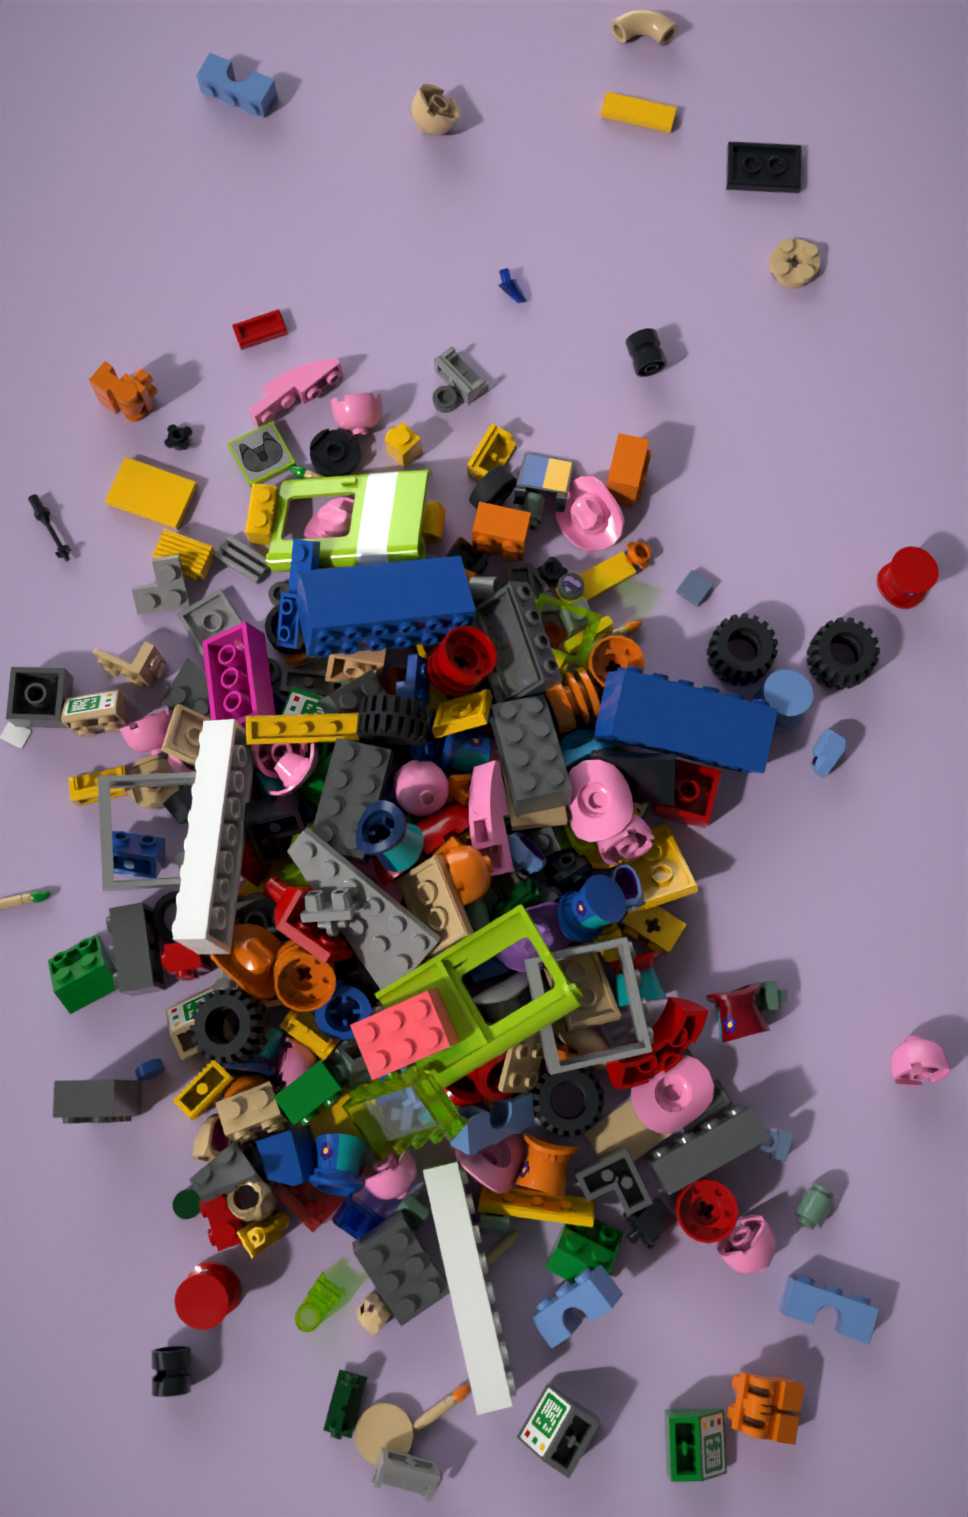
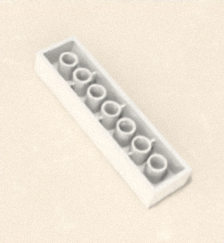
(214, 839)
(469, 1291)

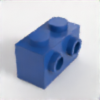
(138, 854)

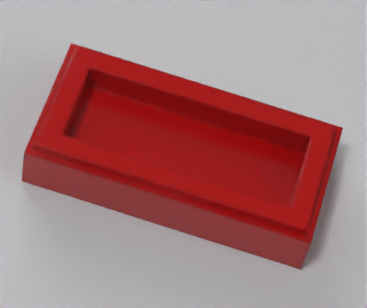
(260, 329)

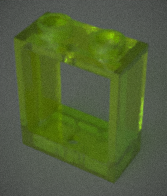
(589, 634)

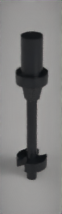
(42, 514)

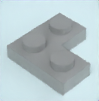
(168, 592)

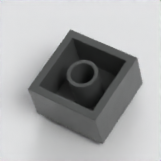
(38, 696)

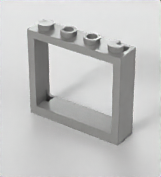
(106, 783)
(637, 1006)

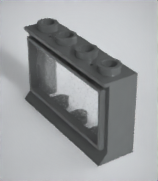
(523, 650)

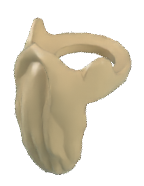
(264, 1207)

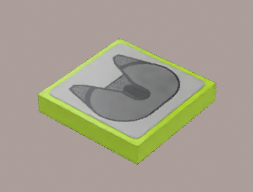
(261, 454)

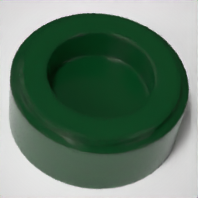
(186, 1204)

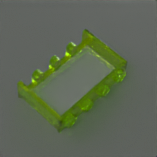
(403, 1112)

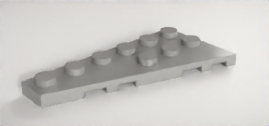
(382, 931)

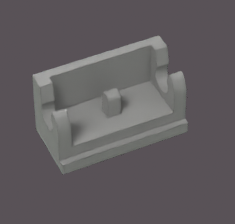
(459, 375)
(406, 1473)

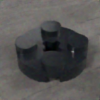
(335, 439)

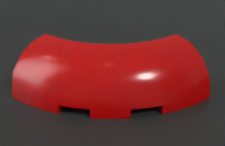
(436, 830)
(673, 1033)

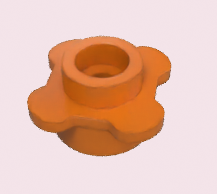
(638, 554)

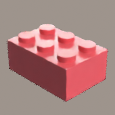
(405, 1033)

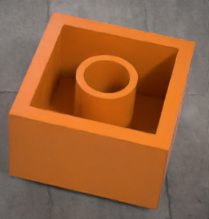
(628, 469)
(501, 531)

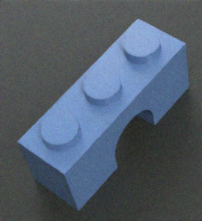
(252, 95)
(491, 1127)
(592, 1293)
(854, 1316)

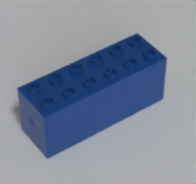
(382, 605)
(686, 720)

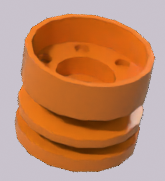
(614, 652)
(574, 699)
(305, 988)

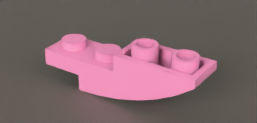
(301, 382)
(486, 814)

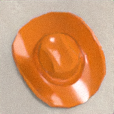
(251, 960)

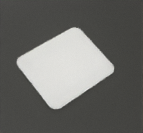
(15, 735)

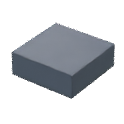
(694, 588)

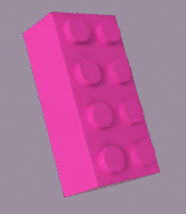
(238, 674)

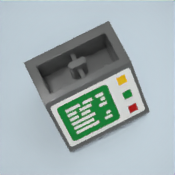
(558, 1430)

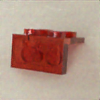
(308, 1203)

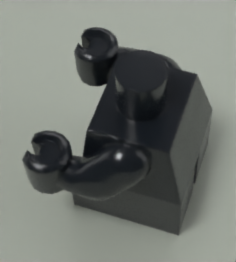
(180, 804)
(650, 1223)

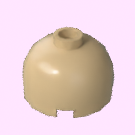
(433, 111)

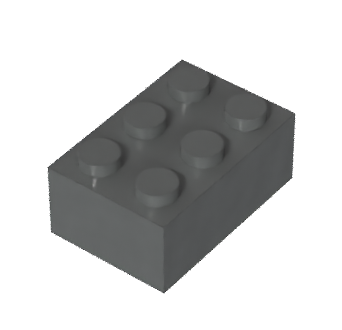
(135, 950)
(400, 1267)

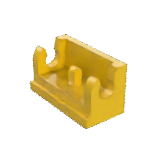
(491, 452)
(85, 787)

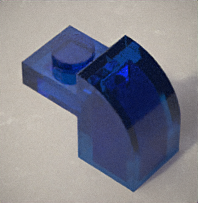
(356, 1217)

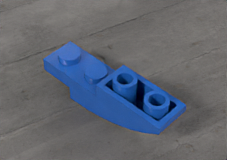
(304, 558)
(417, 688)

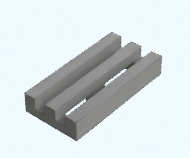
(225, 548)

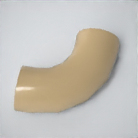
(645, 23)
(581, 1041)

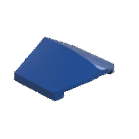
(289, 1156)

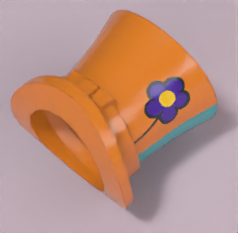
(546, 1166)

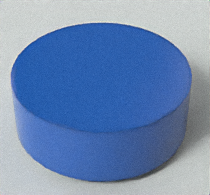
(149, 1069)

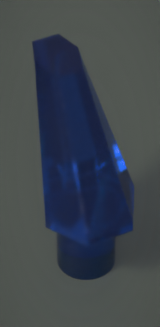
(511, 286)

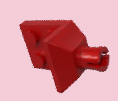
(287, 913)

